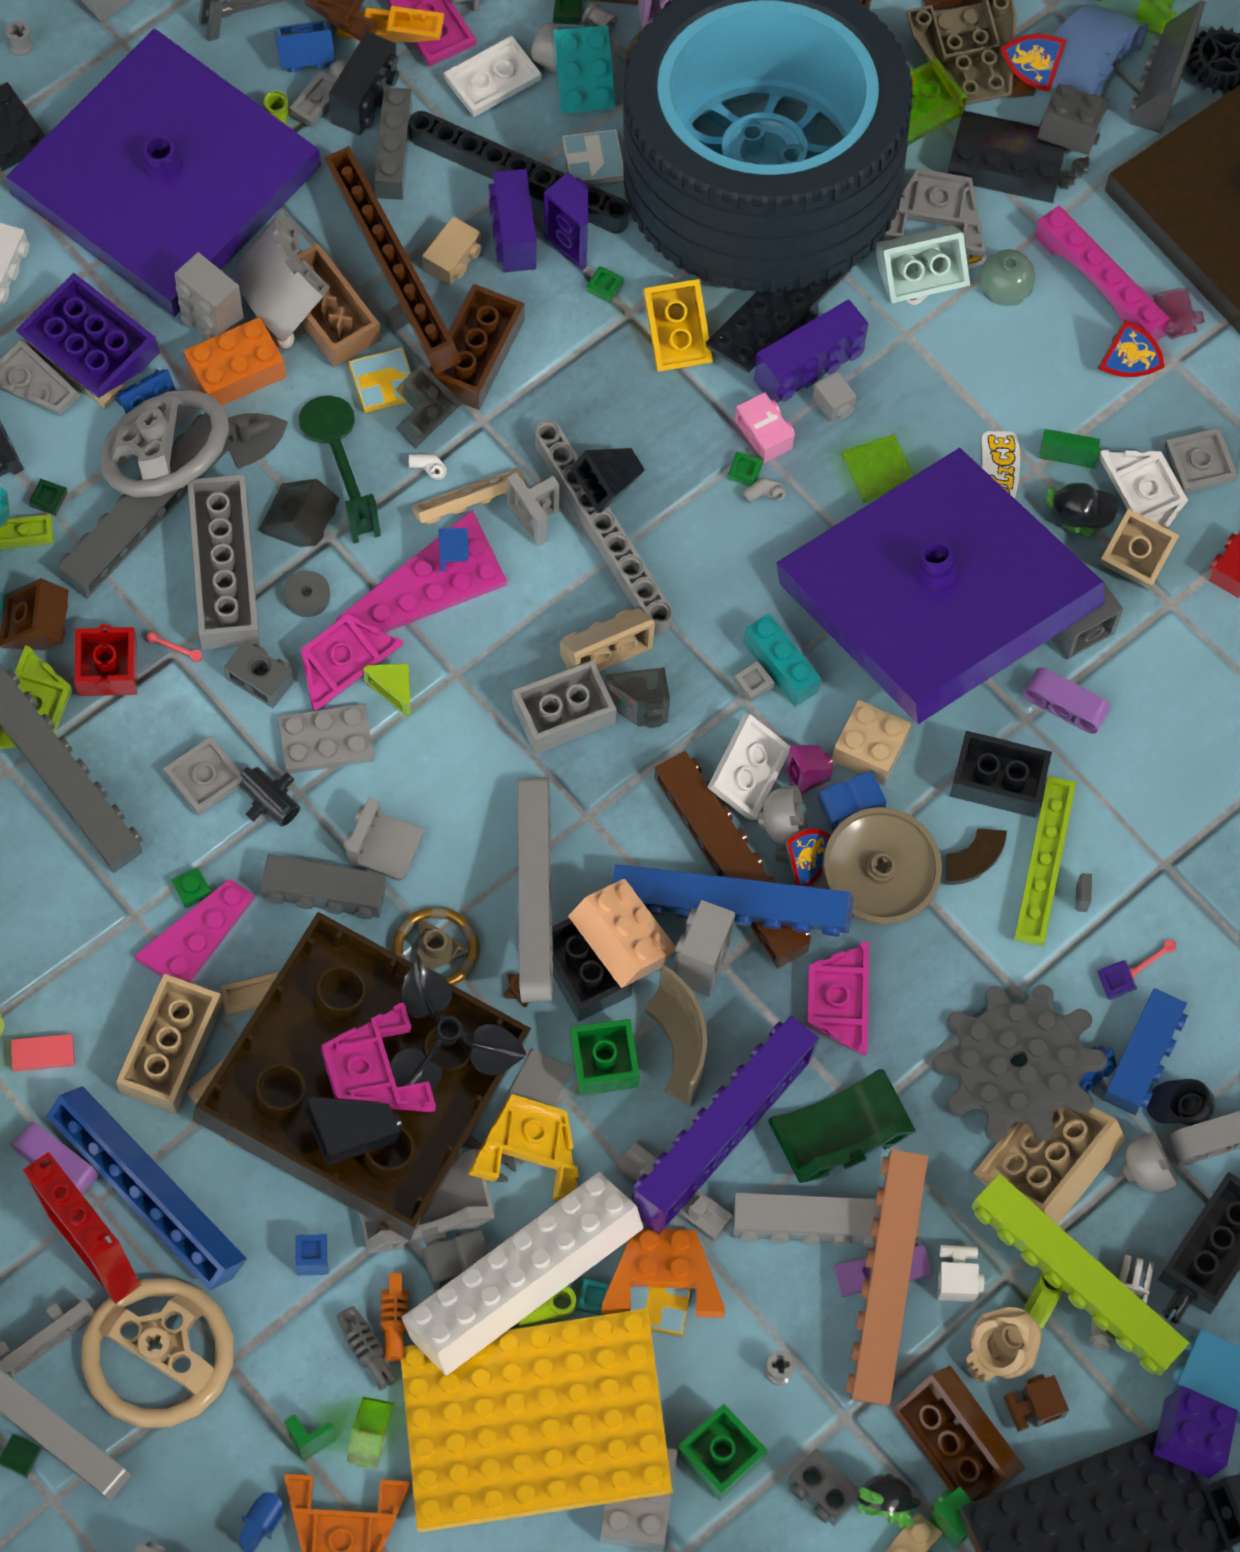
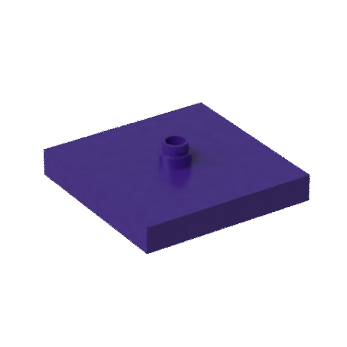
(163, 168)
(940, 584)

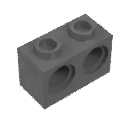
(831, 1482)

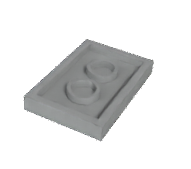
(326, 738)

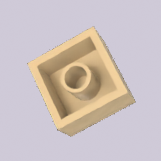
(1139, 549)
(871, 741)

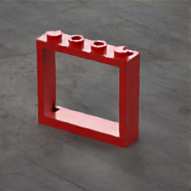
(81, 1227)

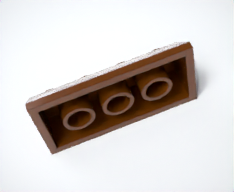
(958, 1436)

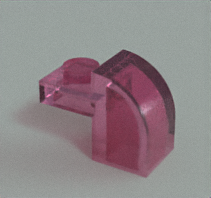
(1178, 308)

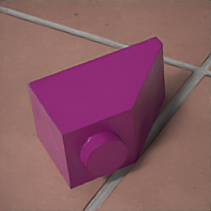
(808, 767)

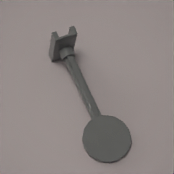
(213, 10)

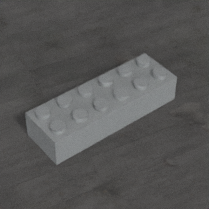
(223, 562)

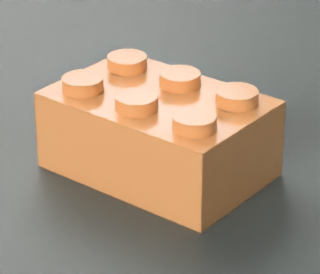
(622, 933)

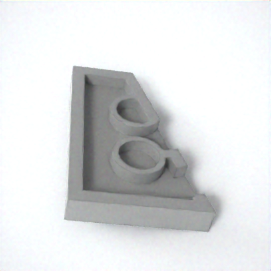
(33, 380)

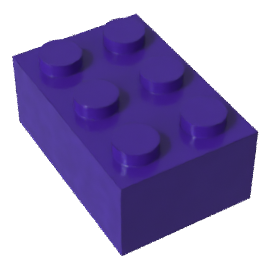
(512, 221)

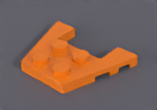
(664, 1261)
(343, 1530)

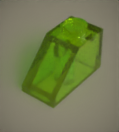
(1156, 14)

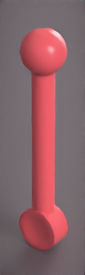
(195, 655)
(1169, 946)

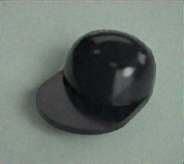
(1181, 1102)

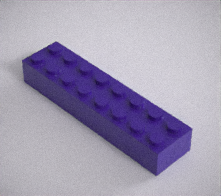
(724, 1123)

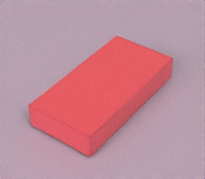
(42, 1052)

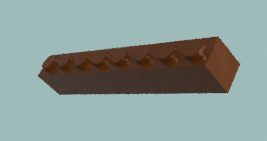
(723, 845)

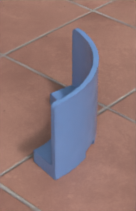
(1093, 44)

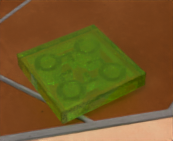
(877, 467)

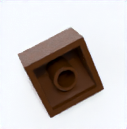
(34, 616)

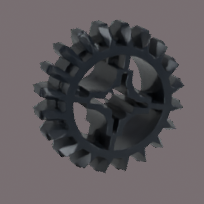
(1222, 51)

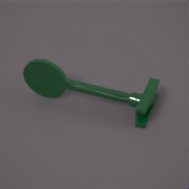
(328, 421)

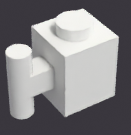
(959, 1279)

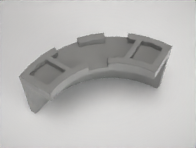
(276, 280)
(460, 1204)

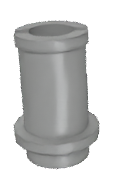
(1099, 1338)

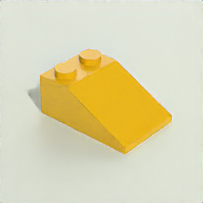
(677, 325)

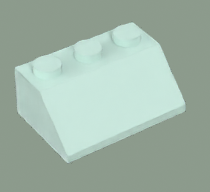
(923, 263)

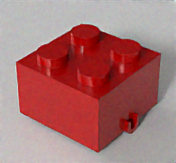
(106, 661)

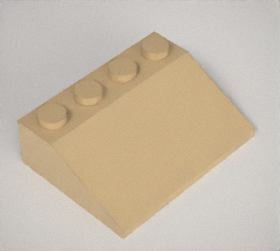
(1057, 1169)

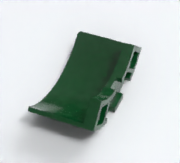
(842, 1128)

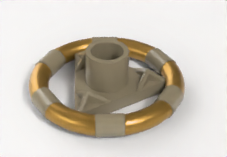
(436, 946)

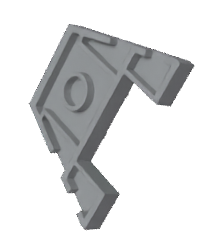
(943, 201)

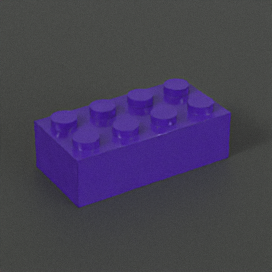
(811, 352)

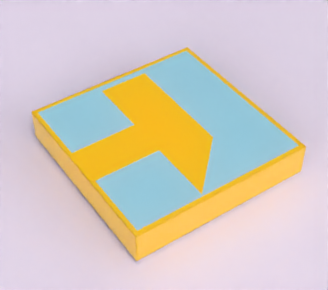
(378, 378)
(665, 1306)

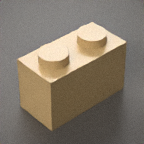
(452, 251)

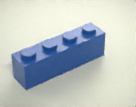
(1145, 1051)

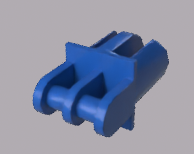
(260, 1521)

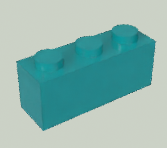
(781, 659)

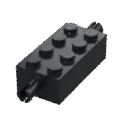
(1207, 1255)

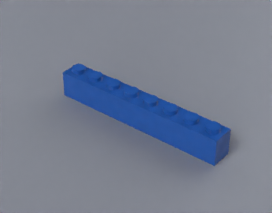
(751, 900)
(146, 1187)

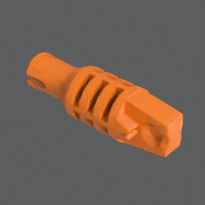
(393, 1307)

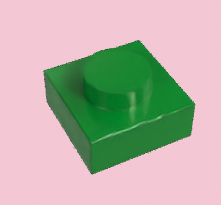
(191, 887)

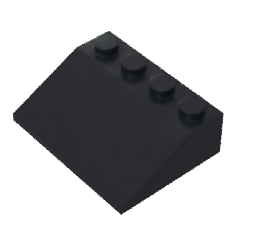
(1006, 157)

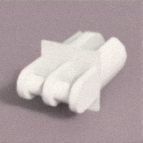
(1141, 1292)

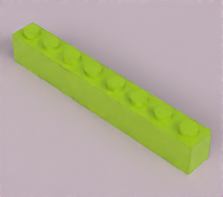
(1080, 1275)

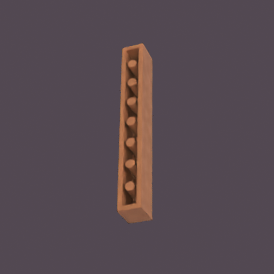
(888, 1278)

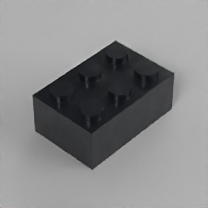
(362, 83)
(1000, 774)
(582, 974)

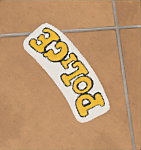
(1002, 458)

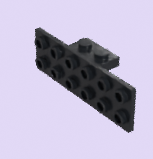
(766, 320)

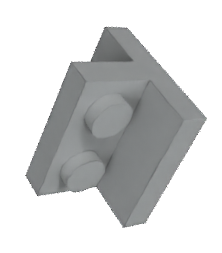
(533, 504)

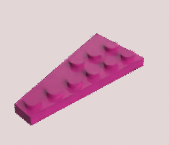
(422, 590)

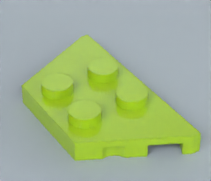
(44, 685)

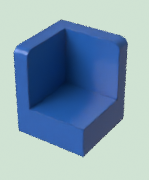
(453, 546)
(311, 1254)

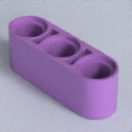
(1067, 700)
(36, 1141)

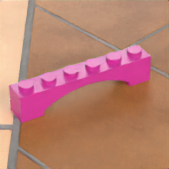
(1064, 237)

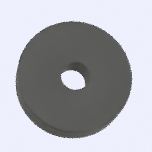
(310, 605)

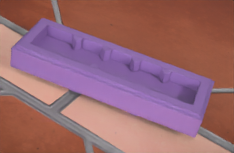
(852, 1273)

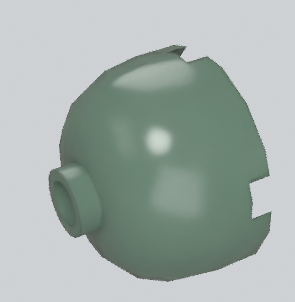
(1007, 277)

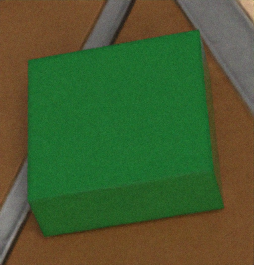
(604, 284)
(745, 469)

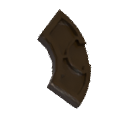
(975, 859)

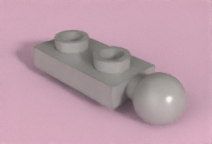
(315, 97)

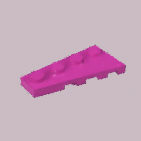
(195, 937)

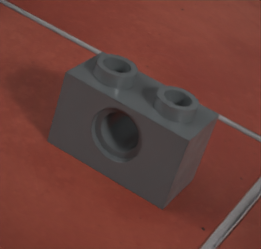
(267, 687)

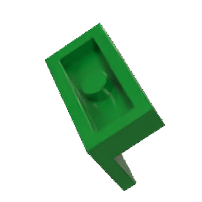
(1069, 448)
(309, 1444)

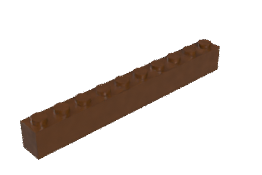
(393, 260)

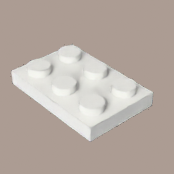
(492, 76)
(749, 767)

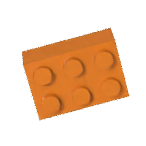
(235, 362)

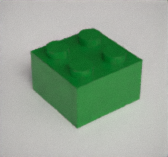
(604, 1057)
(721, 1452)

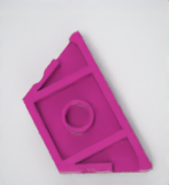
(340, 655)
(840, 997)

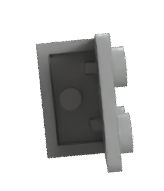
(382, 842)

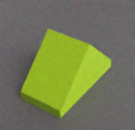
(392, 683)

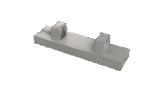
(699, 1211)
(62, 1328)

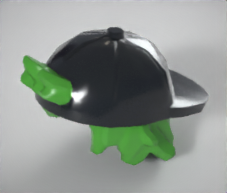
(1082, 508)
(888, 1498)

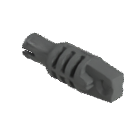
(365, 1346)

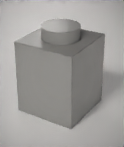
(834, 397)

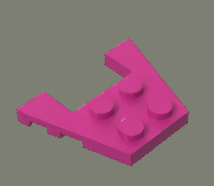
(361, 1068)

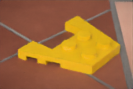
(531, 1134)

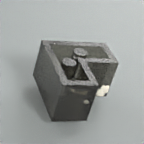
(430, 402)

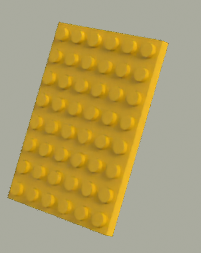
(537, 1423)

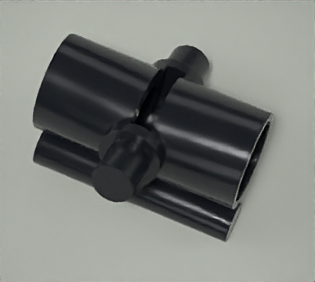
(269, 796)

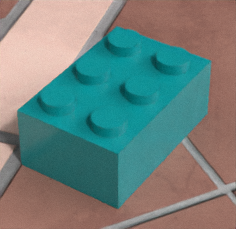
(583, 69)

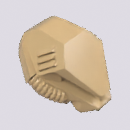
(1003, 1344)

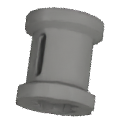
(597, 16)
(18, 34)
(787, 1363)

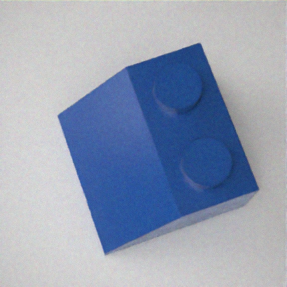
(304, 45)

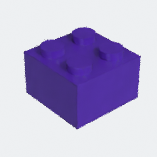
(1195, 1432)

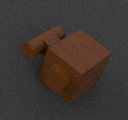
(1042, 1401)

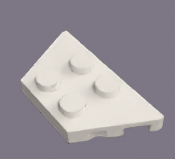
(1145, 484)

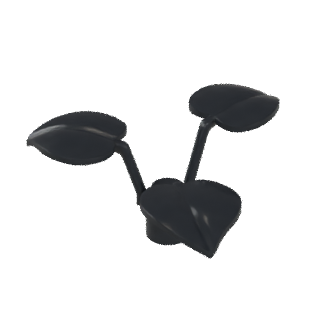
(429, 992)

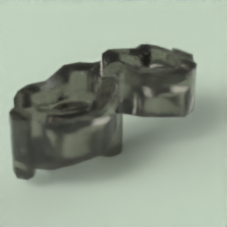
(1078, 168)

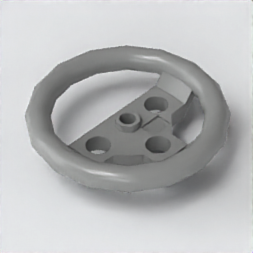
(152, 431)

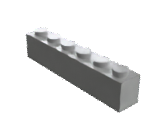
(806, 1219)

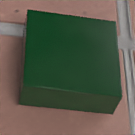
(567, 12)
(48, 497)
(19, 1456)

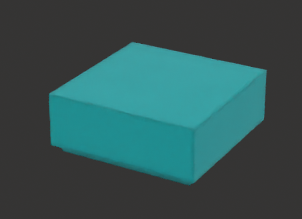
(592, 1296)

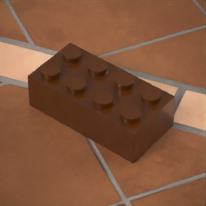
(482, 339)

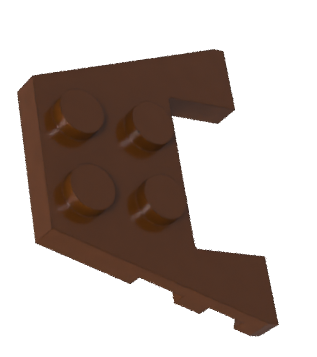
(344, 15)

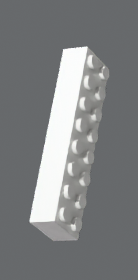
(522, 1273)

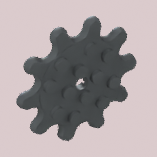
(1025, 1092)

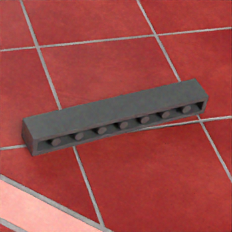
(132, 518)
(65, 776)

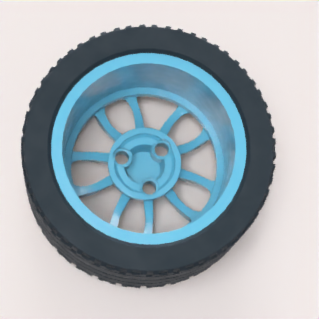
(761, 200)

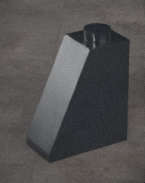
(606, 474)
(351, 1127)

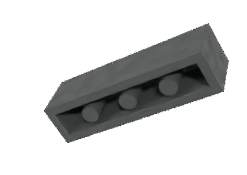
(393, 143)
(323, 887)

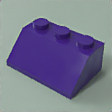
(567, 218)

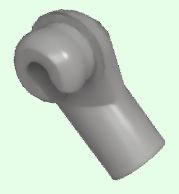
(765, 487)

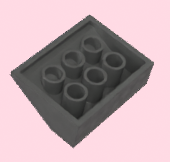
(1165, 70)

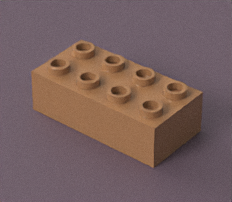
(340, 320)

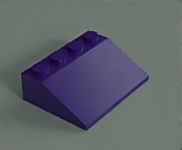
(89, 337)

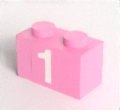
(764, 427)

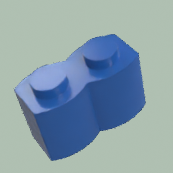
(850, 797)

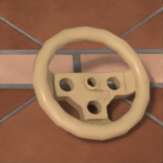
(201, 1379)

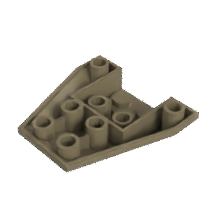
(968, 45)

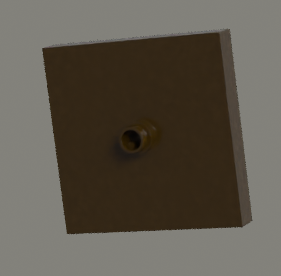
(1189, 200)
(277, 1064)

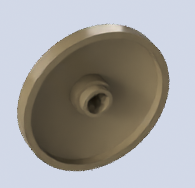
(884, 863)

